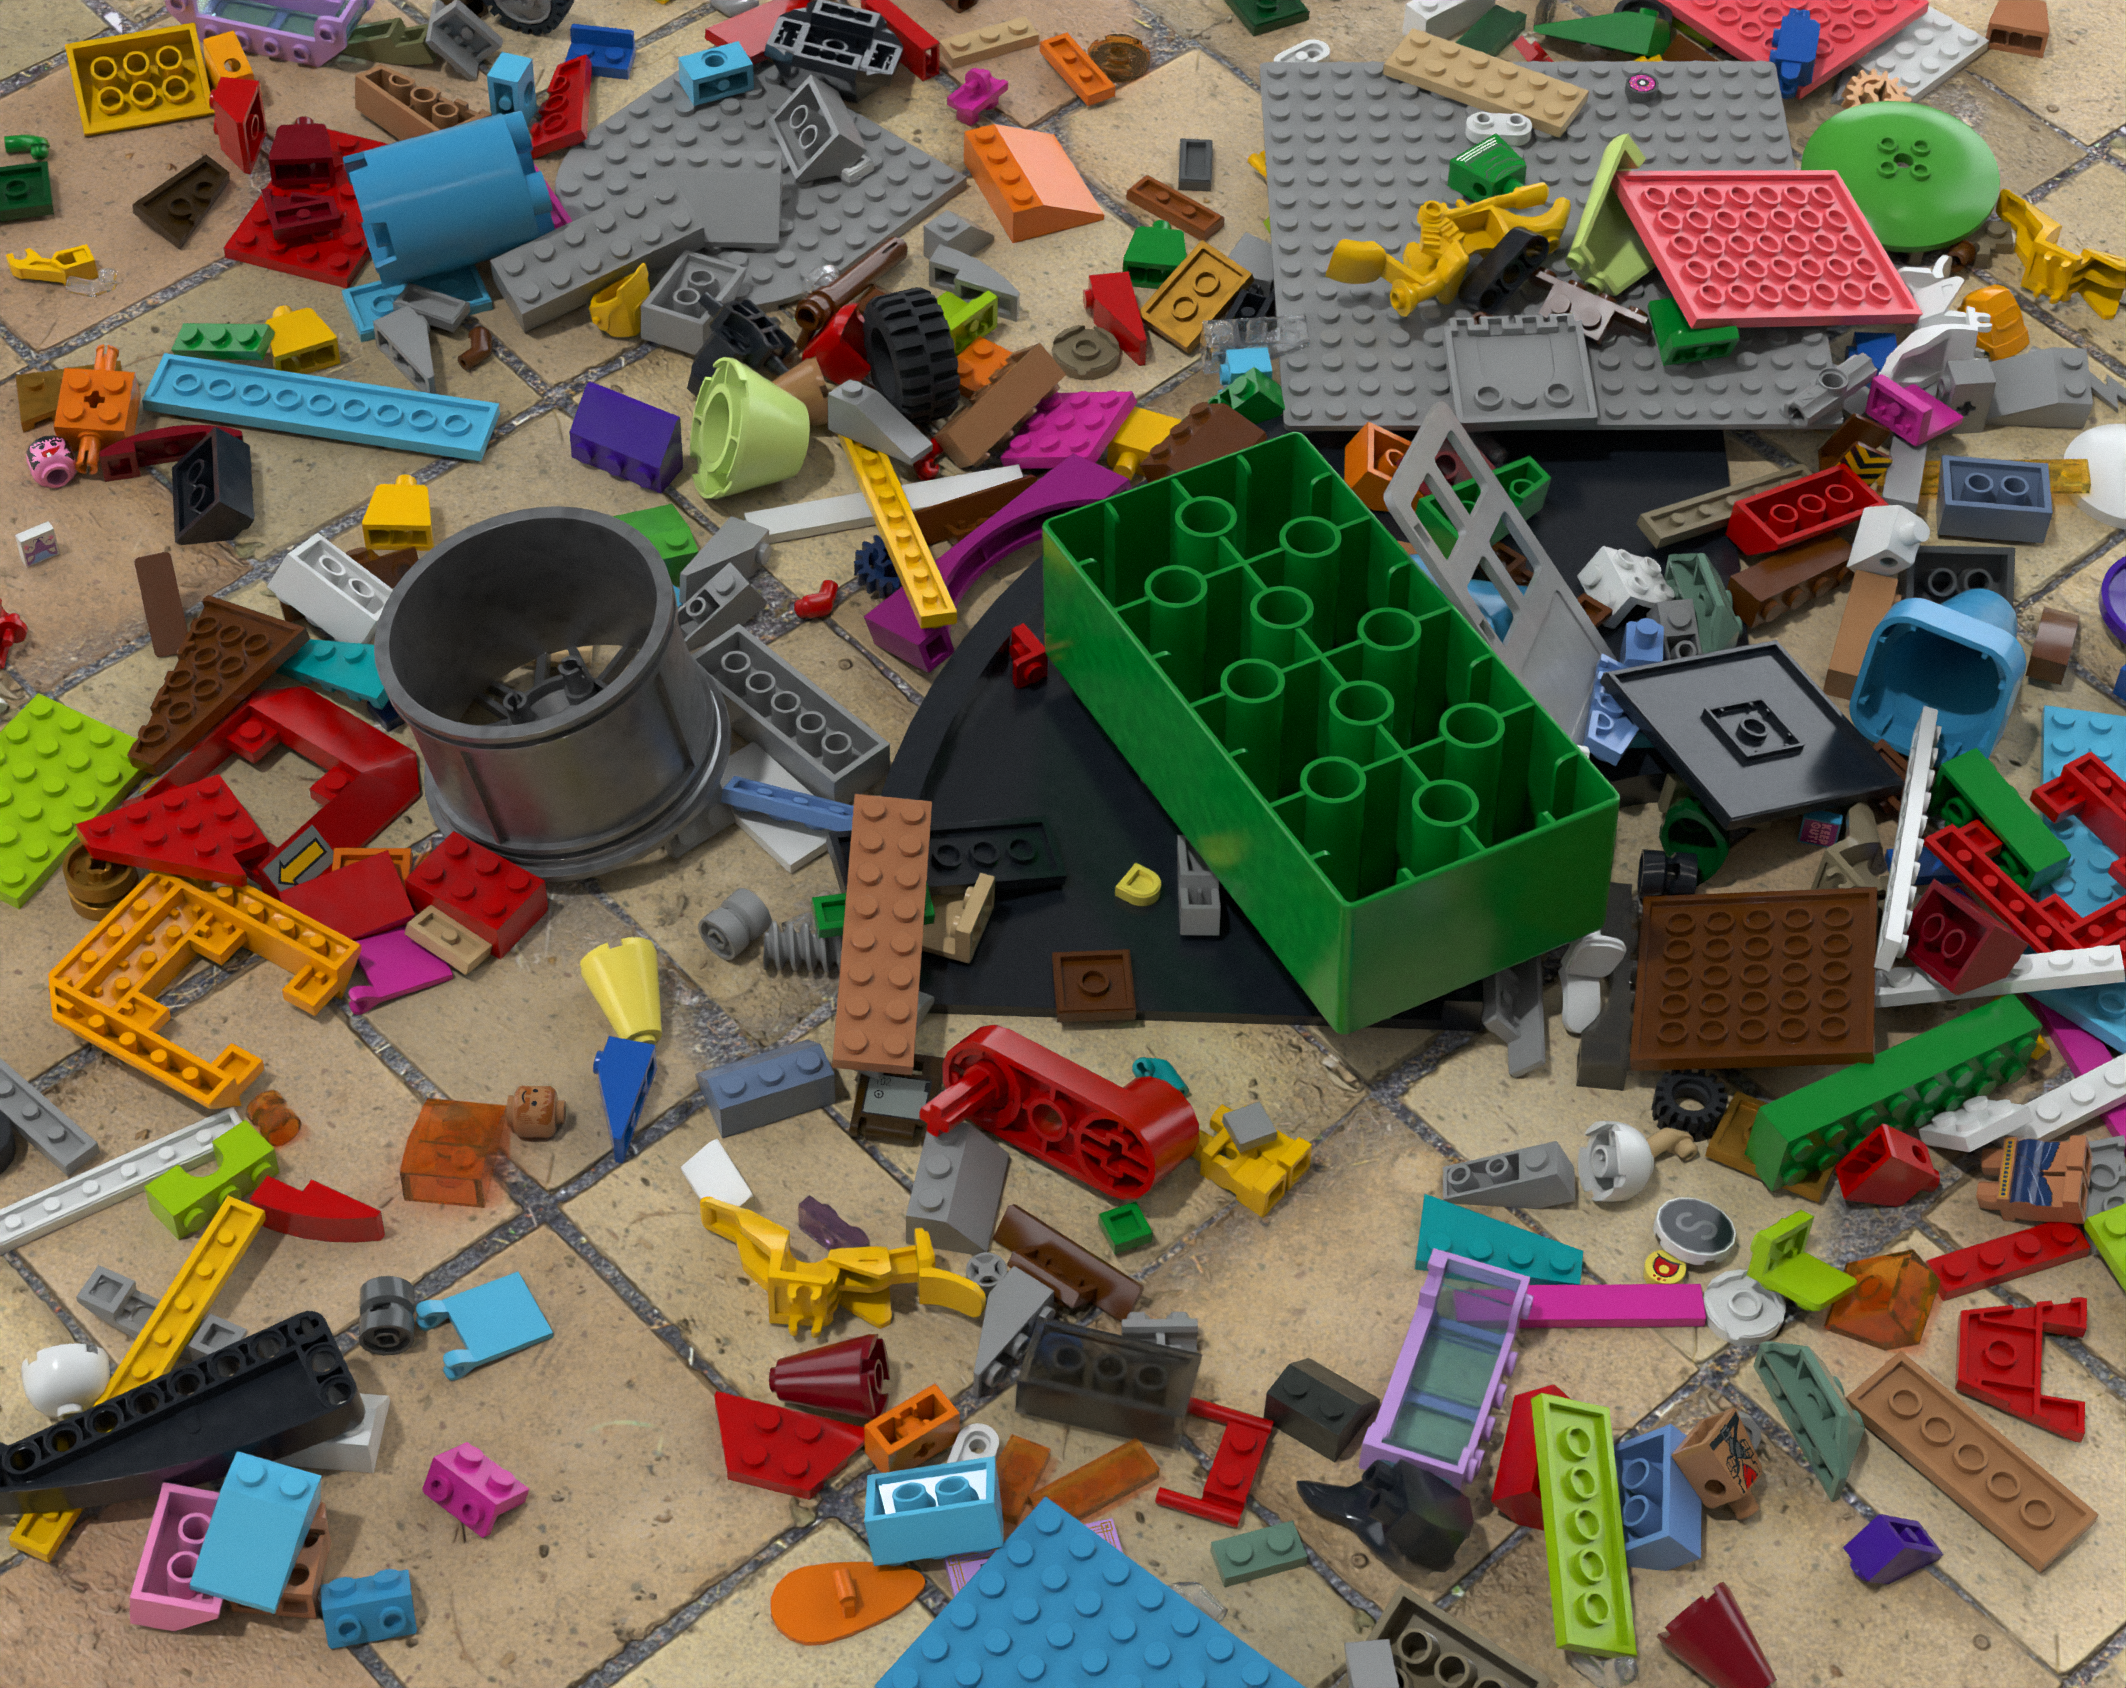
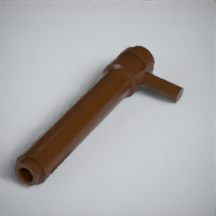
(825, 301)

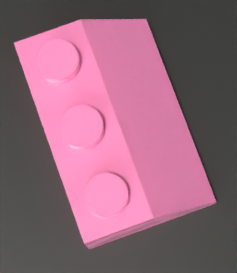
(168, 1561)

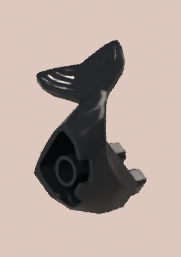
(1398, 1514)

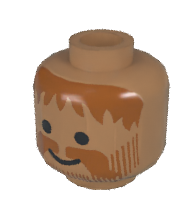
(535, 1111)

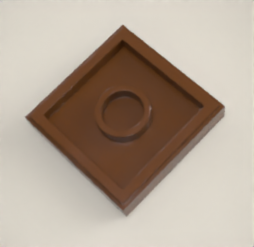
(1093, 985)

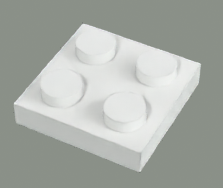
(1975, 1124)

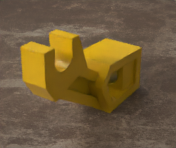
(64, 263)

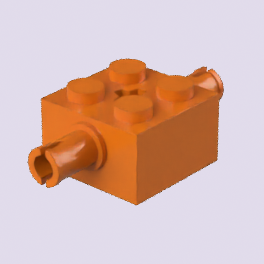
(97, 408)

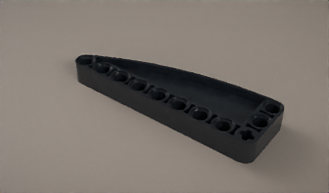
(191, 1439)

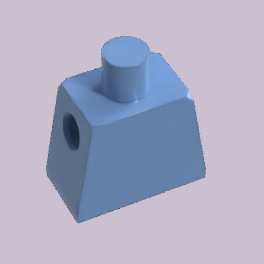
(1642, 643)

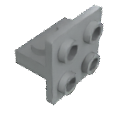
(460, 37)

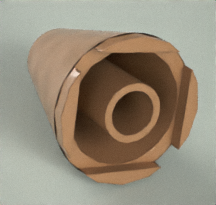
(808, 386)

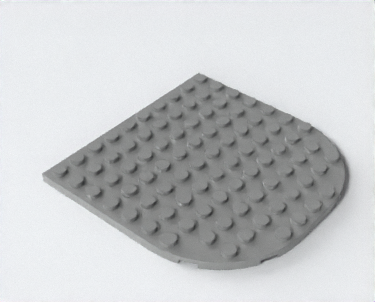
(820, 218)

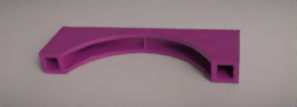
(1019, 523)

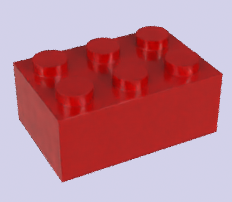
(479, 892)

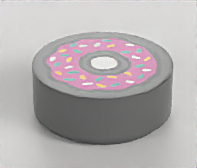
(1641, 87)

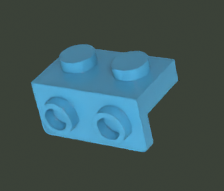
(368, 1608)

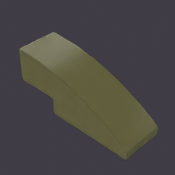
(390, 43)

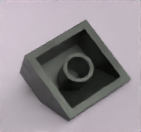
(1318, 1407)

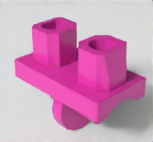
(978, 93)

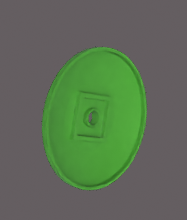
(1918, 207)

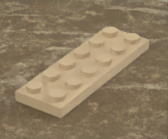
(1485, 81)

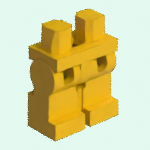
(1256, 1174)

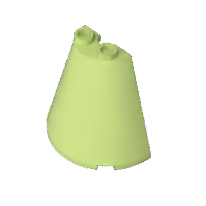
(1606, 244)

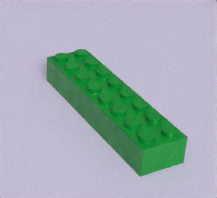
(1898, 1090)

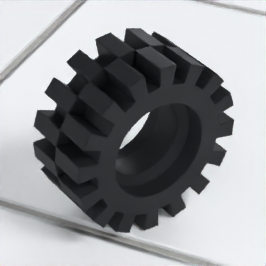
(1689, 1086)

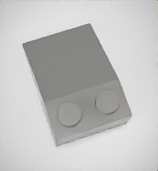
(672, 309)
(2042, 389)

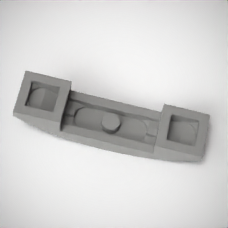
(128, 1310)

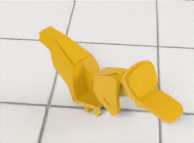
(2058, 272)
(849, 1276)

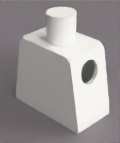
(1887, 540)

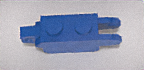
(1795, 51)

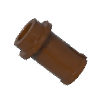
(1962, 254)

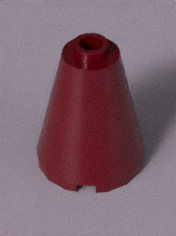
(836, 1377)
(1718, 1642)

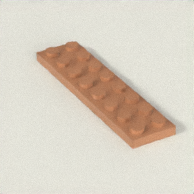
(882, 935)

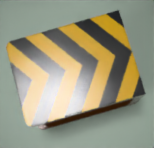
(1856, 447)

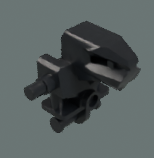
(741, 334)

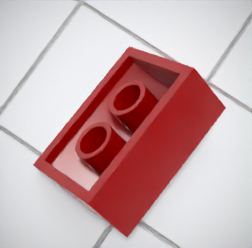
(1517, 1477)

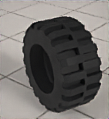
(912, 354)

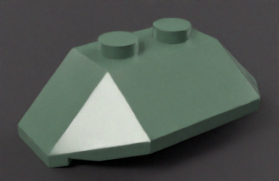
(1697, 579)
(1813, 1410)

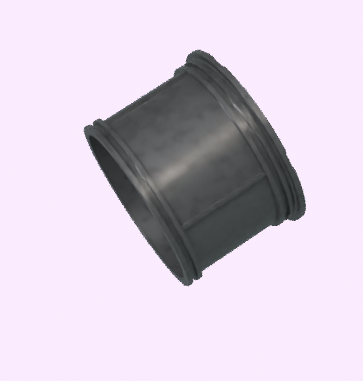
(578, 764)

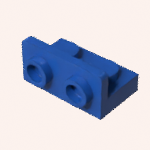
(608, 49)

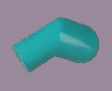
(1159, 1069)

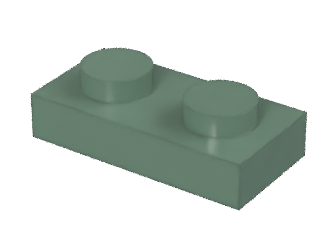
(1258, 1553)

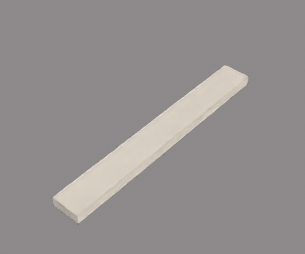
(853, 512)
(111, 1181)

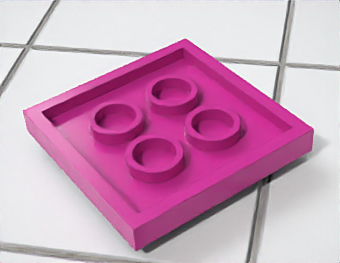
(1068, 425)

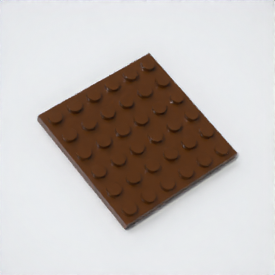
(1756, 980)

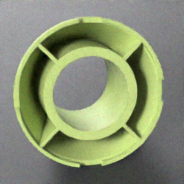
(745, 432)

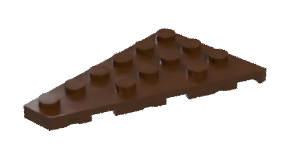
(217, 668)

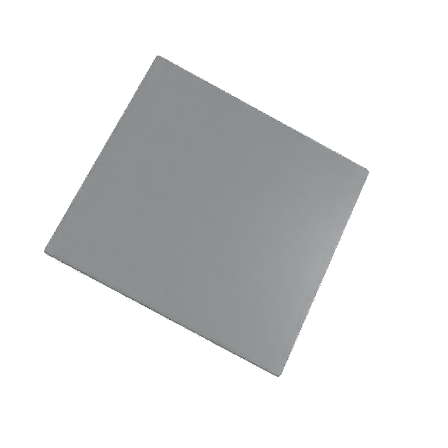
(1366, 150)

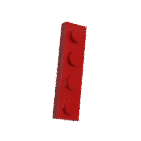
(2008, 1258)

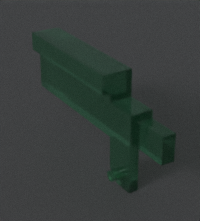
(1494, 31)

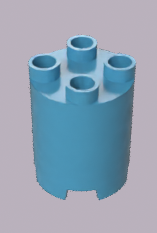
(449, 198)

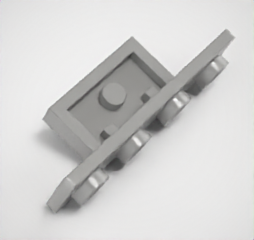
(1516, 1014)

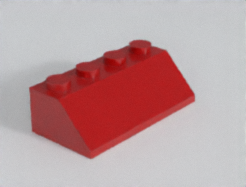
(1800, 510)

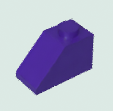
(1891, 1549)

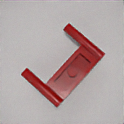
(1232, 1468)

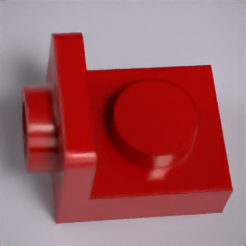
(1028, 657)

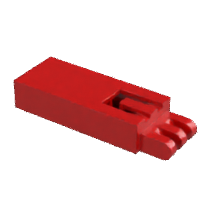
(913, 38)

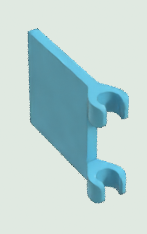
(489, 1321)

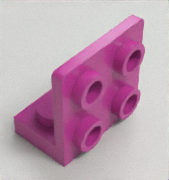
(1909, 411)

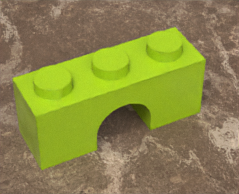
(190, 1201)

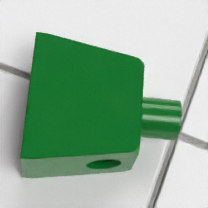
(1154, 254)

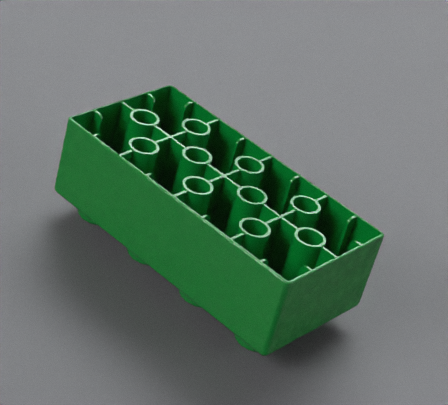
(1327, 730)

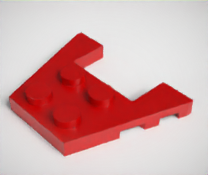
(2003, 1360)

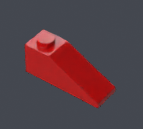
(1116, 310)

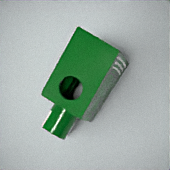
(1487, 170)

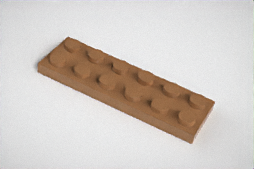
(1971, 1461)

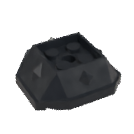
(836, 45)

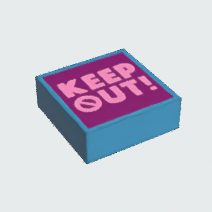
(1820, 828)

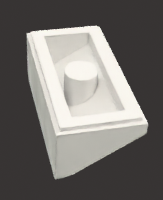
(715, 1175)

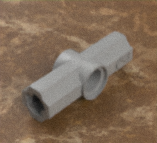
(1830, 390)

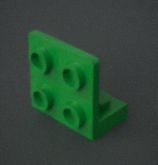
(1681, 343)

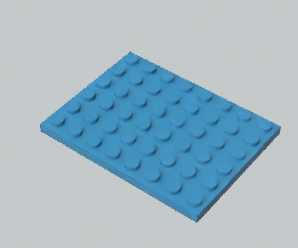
(1074, 1615)

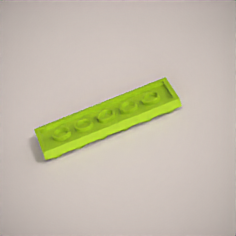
(1583, 1527)

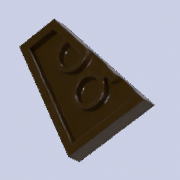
(183, 200)

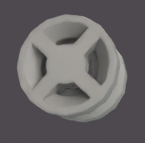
(985, 1267)

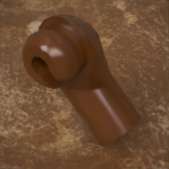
(480, 348)

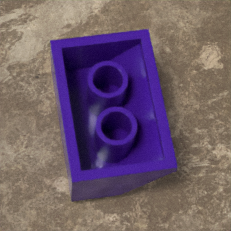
(627, 438)

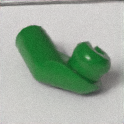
(27, 142)

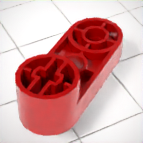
(1065, 1113)

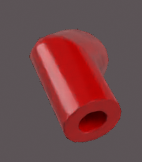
(925, 466)
(817, 604)

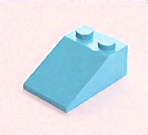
(256, 1532)

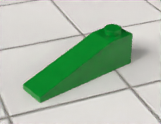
(1627, 31)

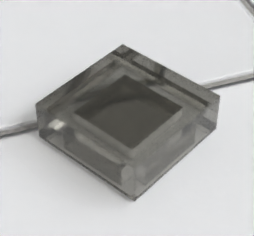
(1545, 12)

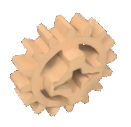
(1871, 89)

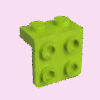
(1785, 1268)

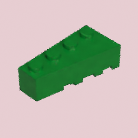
(1523, 482)
(1973, 790)

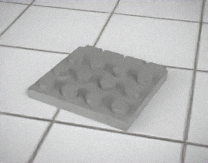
(1519, 373)

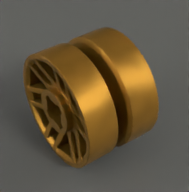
(95, 884)

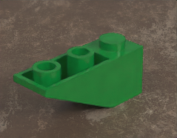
(1253, 397)

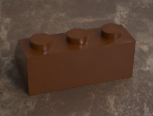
(1201, 437)

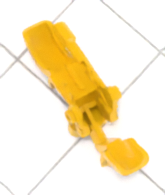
(1445, 245)

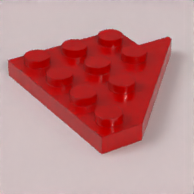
(183, 832)

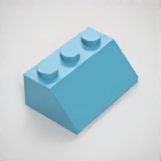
(934, 1511)

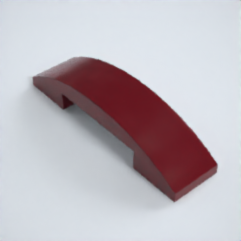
(153, 448)

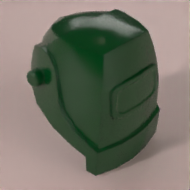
(1693, 829)

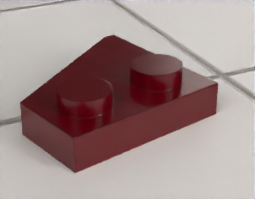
(300, 214)

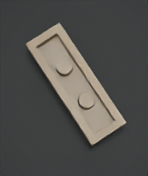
(989, 42)

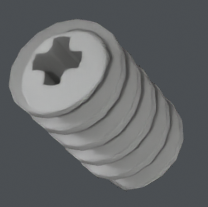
(800, 947)

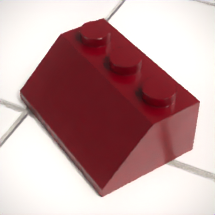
(1960, 941)

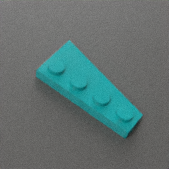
(338, 667)
(1495, 1244)

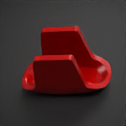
(841, 346)

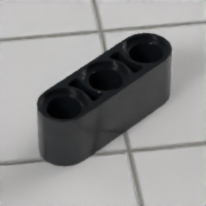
(1503, 270)

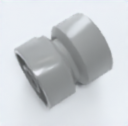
(734, 924)

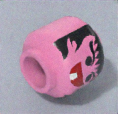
(51, 461)

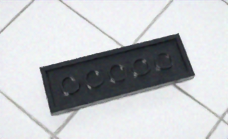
(1013, 850)

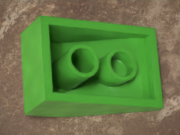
(668, 534)

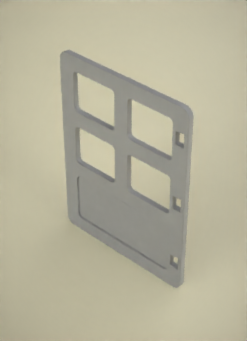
(1551, 637)

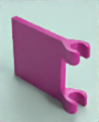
(394, 968)

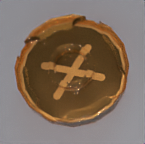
(1120, 57)

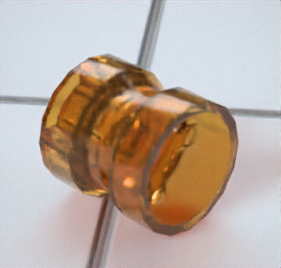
(273, 1118)

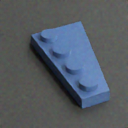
(1607, 726)

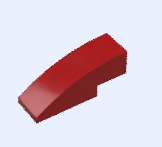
(317, 1213)

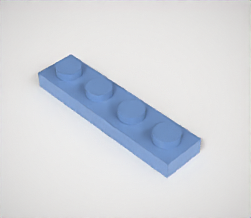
(787, 805)

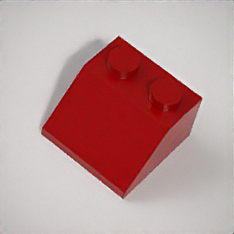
(239, 120)

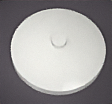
(2106, 457)

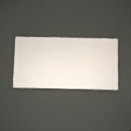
(785, 841)

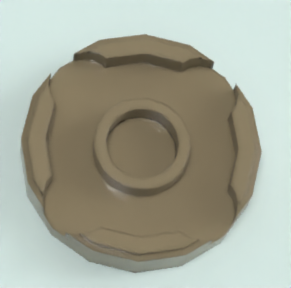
(1086, 352)

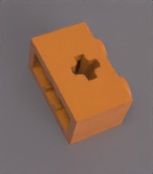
(912, 1431)

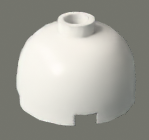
(1614, 1162)
(65, 1379)

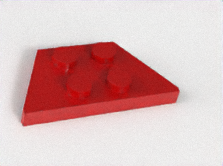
(782, 1446)

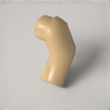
(1674, 1142)

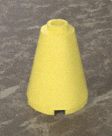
(626, 987)

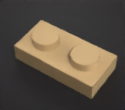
(448, 939)

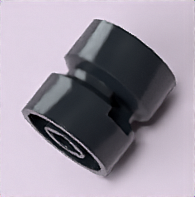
(1654, 869)

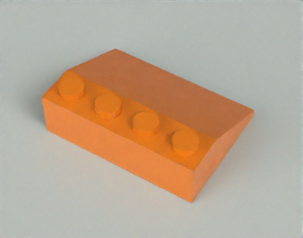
(1028, 181)

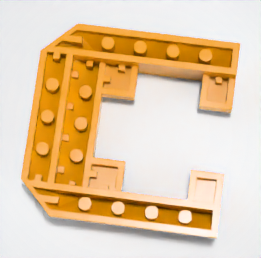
(117, 970)

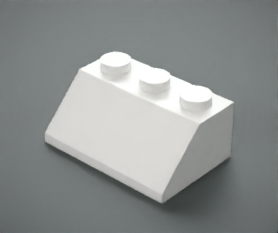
(331, 590)
(352, 1450)

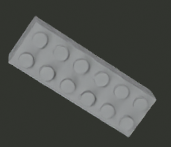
(595, 251)
(794, 718)

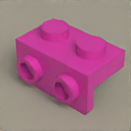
(473, 1487)

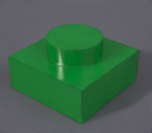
(1125, 1227)

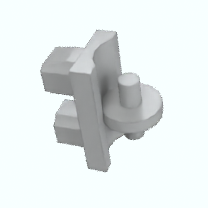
(1174, 1331)

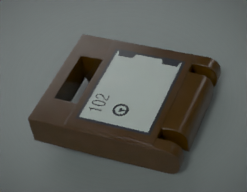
(895, 1101)

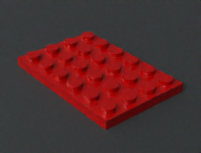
(323, 256)

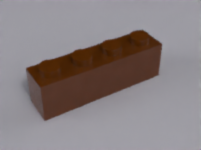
(1790, 578)

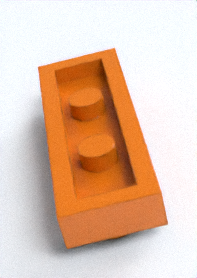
(1077, 69)

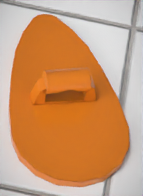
(841, 1599)

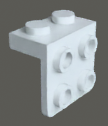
(1623, 581)

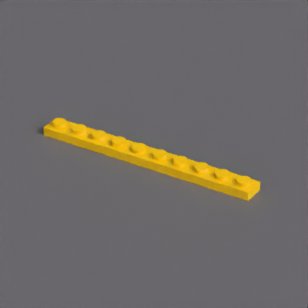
(901, 535)
(160, 1342)

